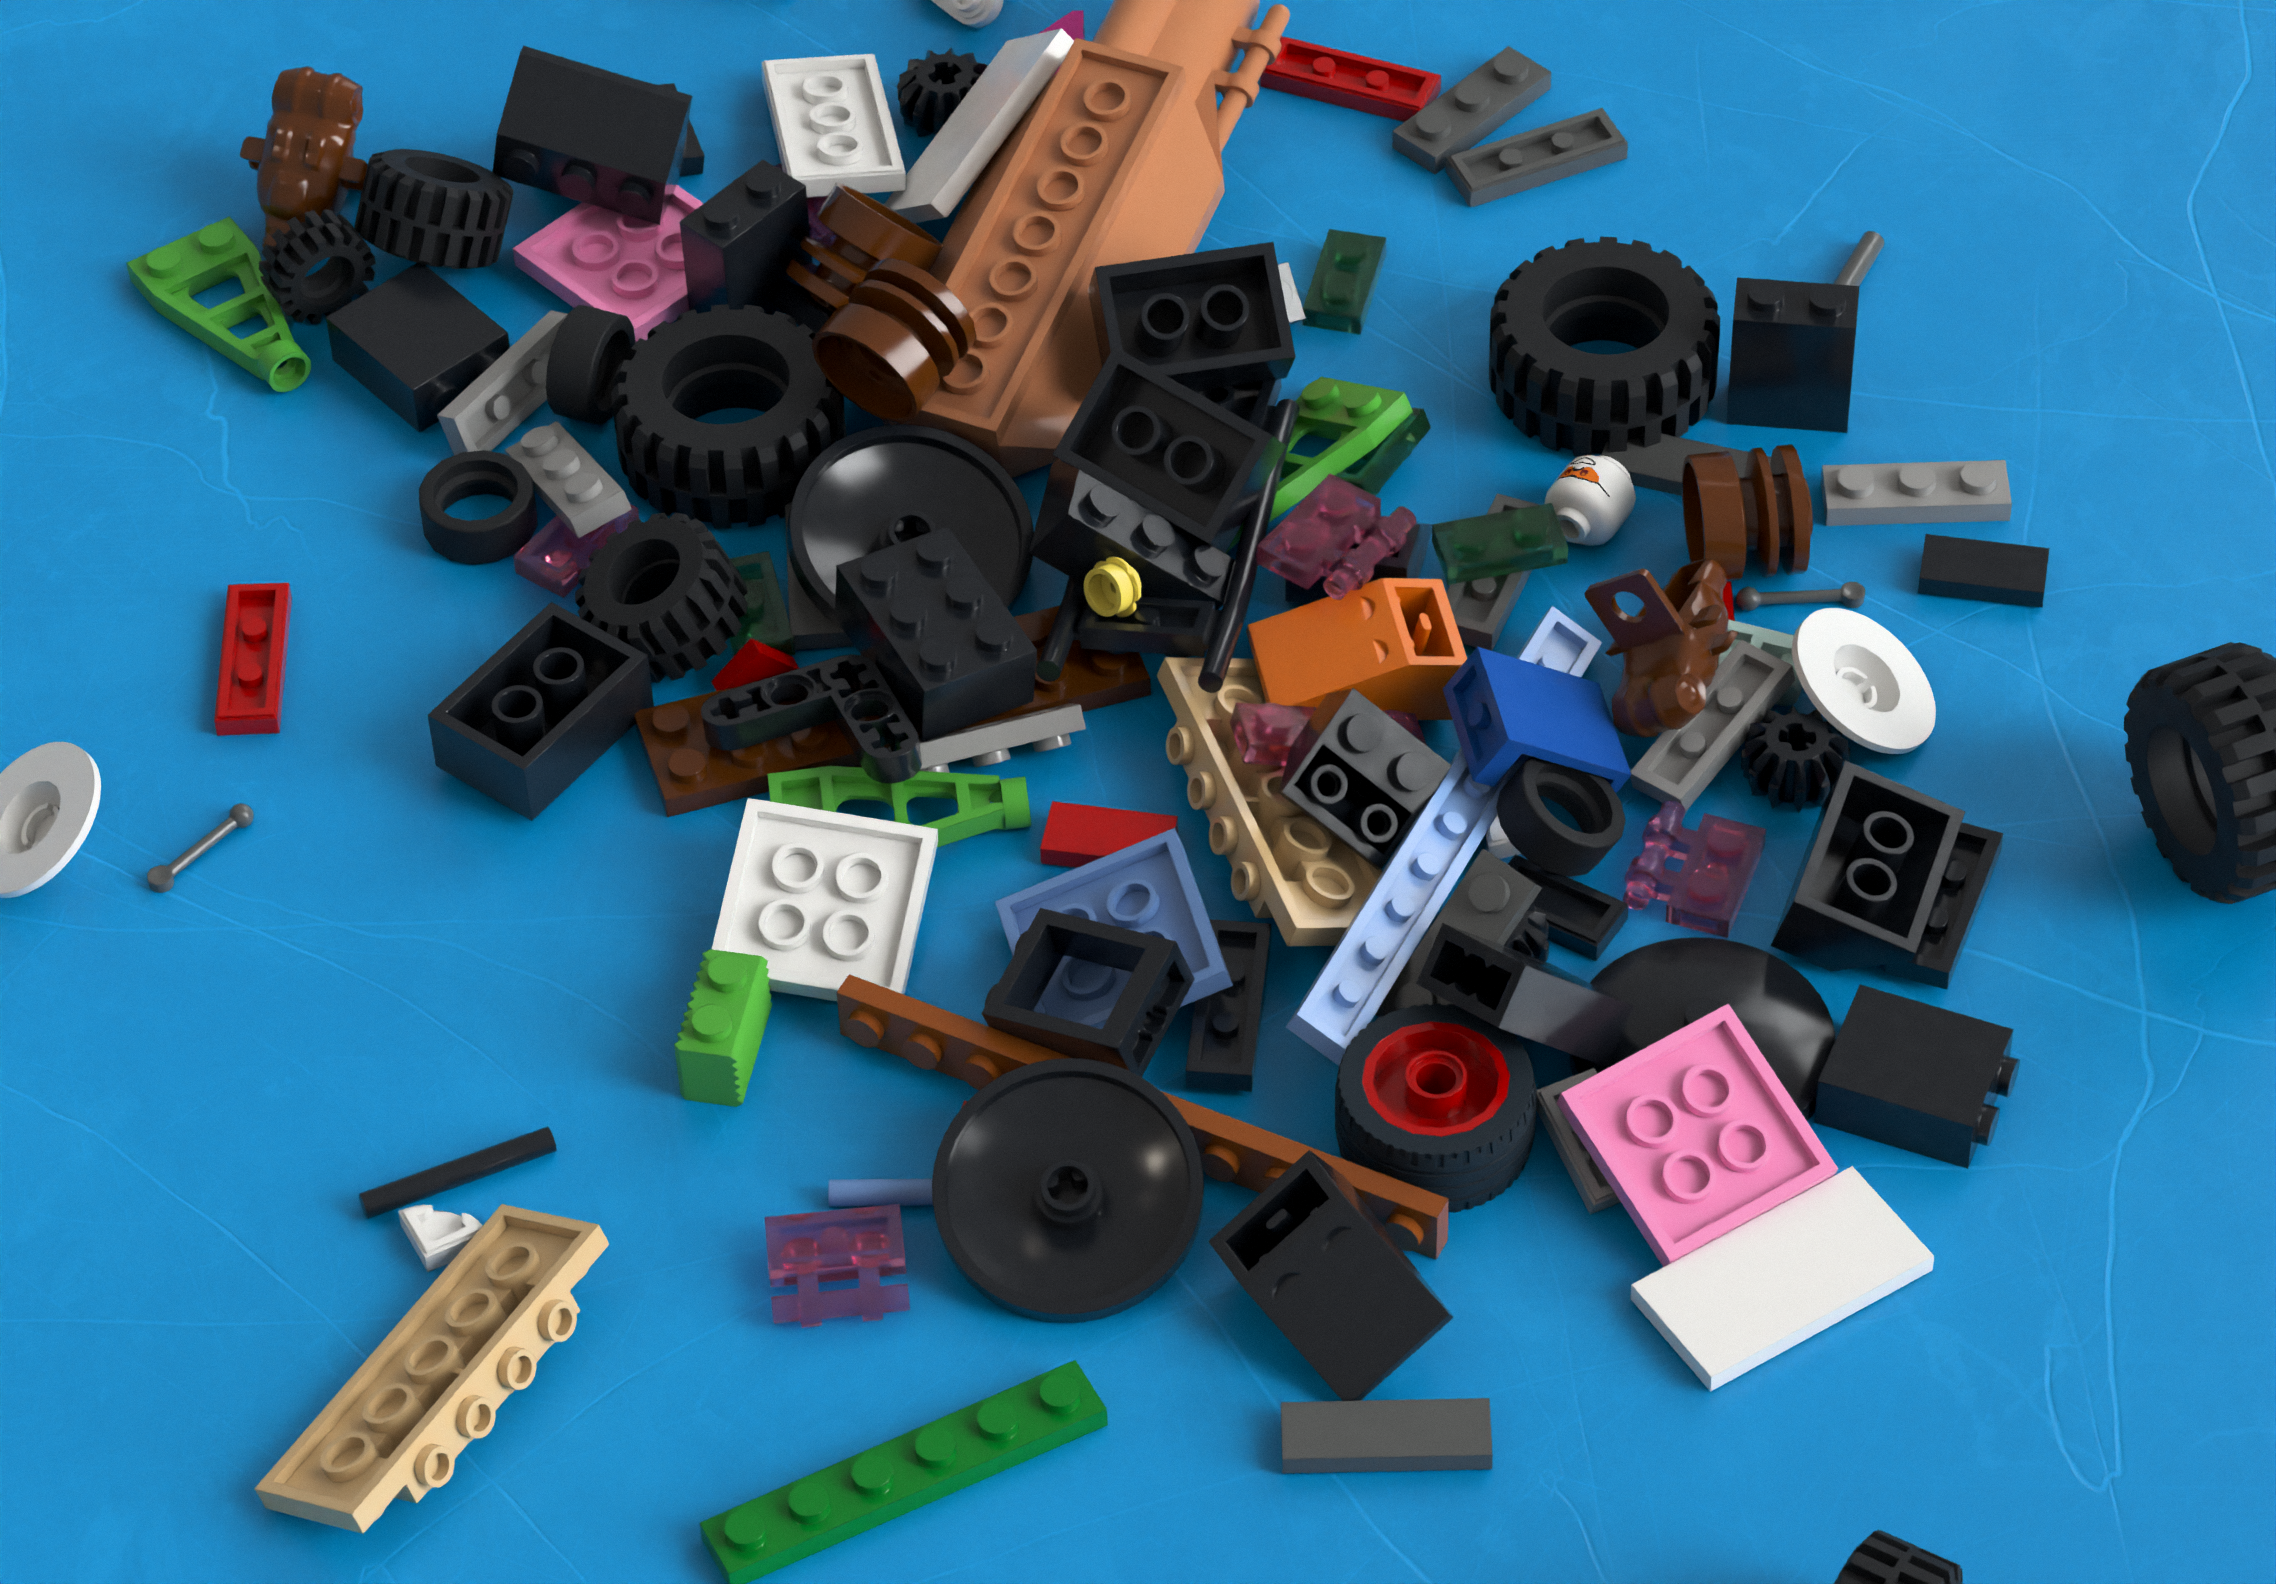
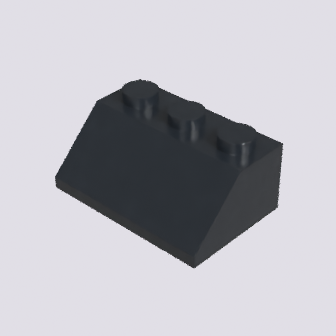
(592, 135)
(1090, 522)
(1867, 874)

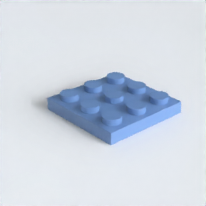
(1135, 889)

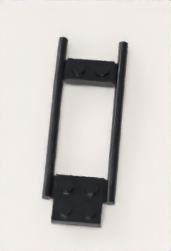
(1179, 625)

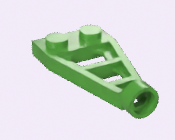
(201, 261)
(1339, 411)
(831, 785)

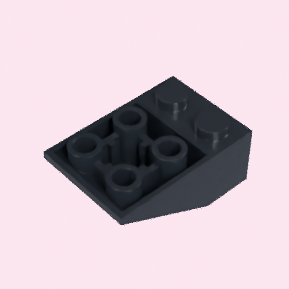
(1331, 1277)

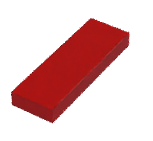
(1350, 80)
(253, 659)

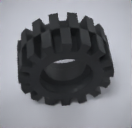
(303, 248)

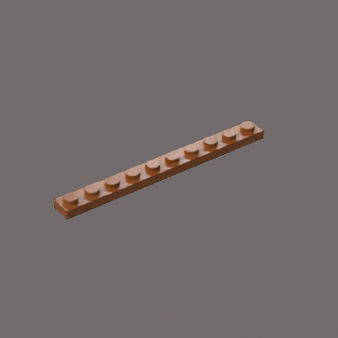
(1227, 1146)

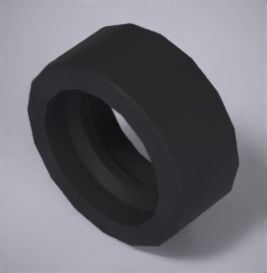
(585, 361)
(481, 539)
(1543, 836)

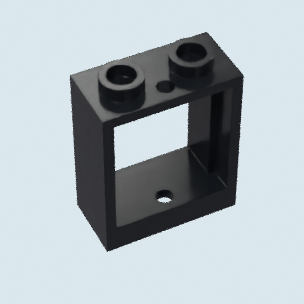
(1138, 1018)

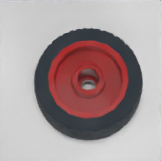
(1437, 1103)

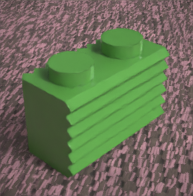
(723, 1027)

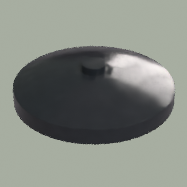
(899, 486)
(1692, 976)
(1068, 1190)

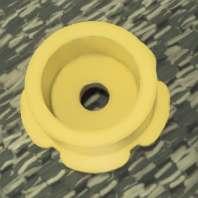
(1112, 588)

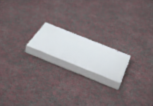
(833, 123)
(979, 125)
(1781, 1278)

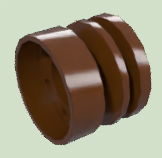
(864, 235)
(894, 340)
(1755, 513)

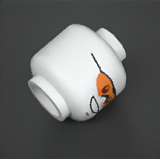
(1592, 499)

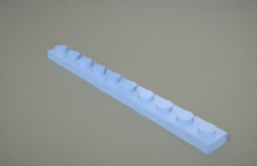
(1420, 874)

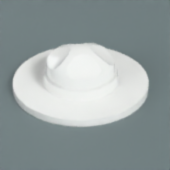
(1863, 681)
(44, 814)

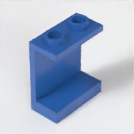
(1528, 709)

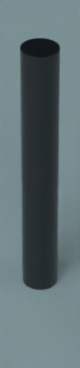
(457, 1172)

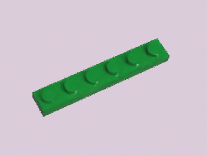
(903, 1474)

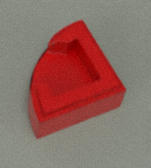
(753, 663)

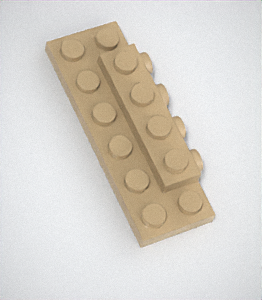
(1277, 852)
(439, 1372)

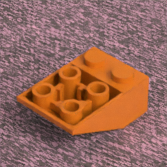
(1385, 641)

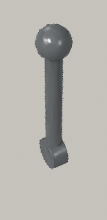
(1850, 595)
(162, 877)

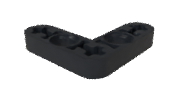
(752, 715)

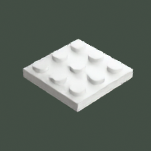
(826, 897)

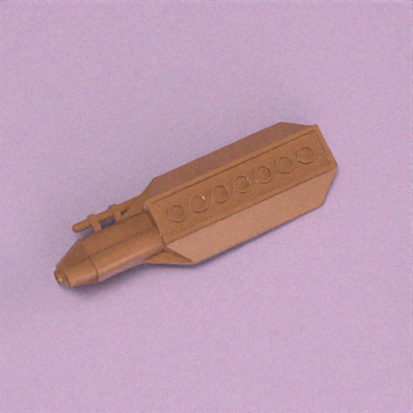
(1096, 173)

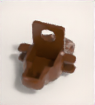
(307, 148)
(1666, 646)

